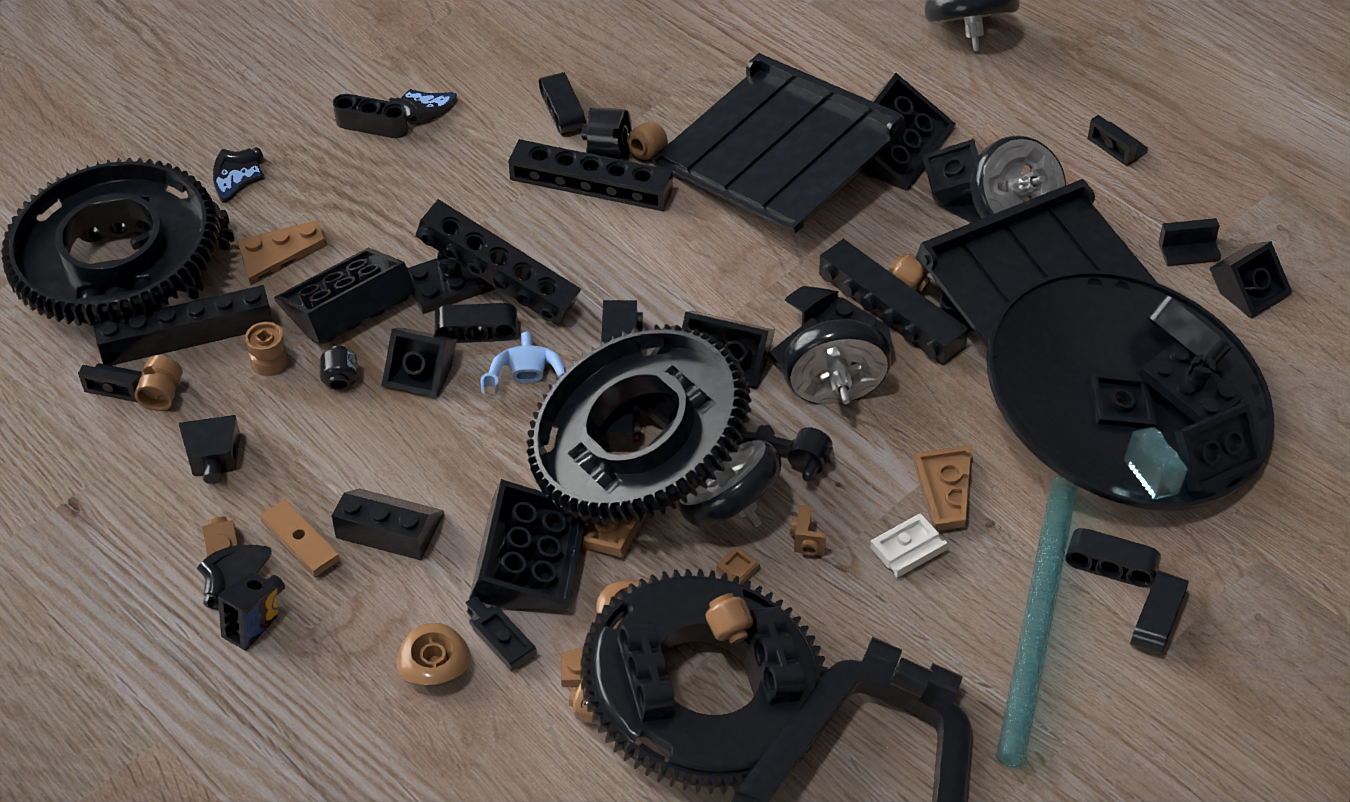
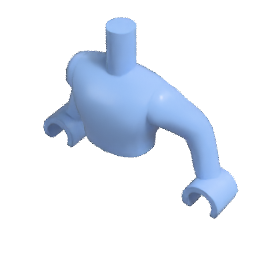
(525, 362)

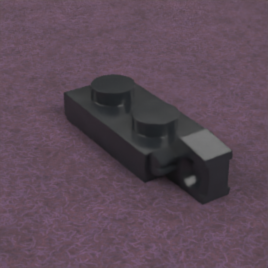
(500, 633)

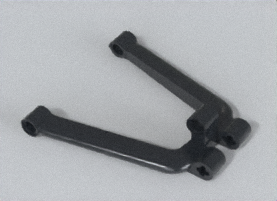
(910, 687)

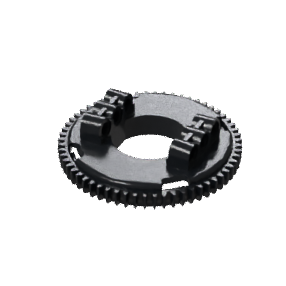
(113, 203)
(597, 485)
(635, 698)

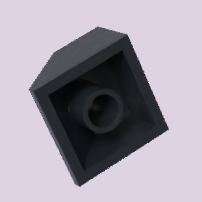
(1252, 278)
(418, 361)

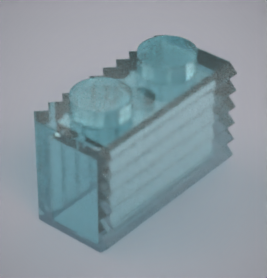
(1155, 463)

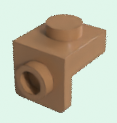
(219, 534)
(807, 541)

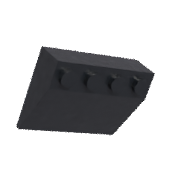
(925, 132)
(346, 294)
(527, 551)

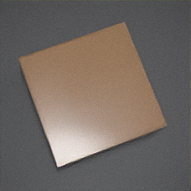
(738, 564)

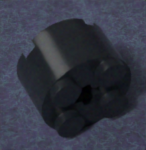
(608, 132)

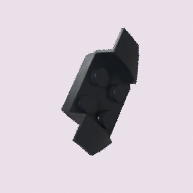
(950, 178)
(826, 306)

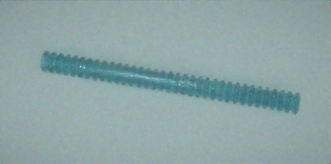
(1036, 624)

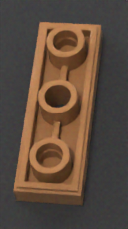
(299, 537)

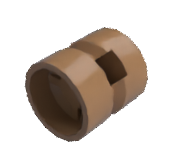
(266, 348)
(158, 383)

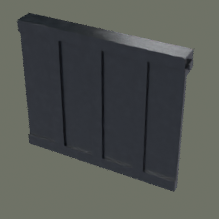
(781, 143)
(1009, 250)

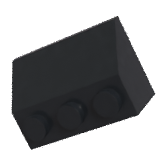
(746, 341)
(385, 522)

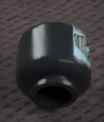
(338, 368)

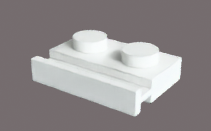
(908, 545)

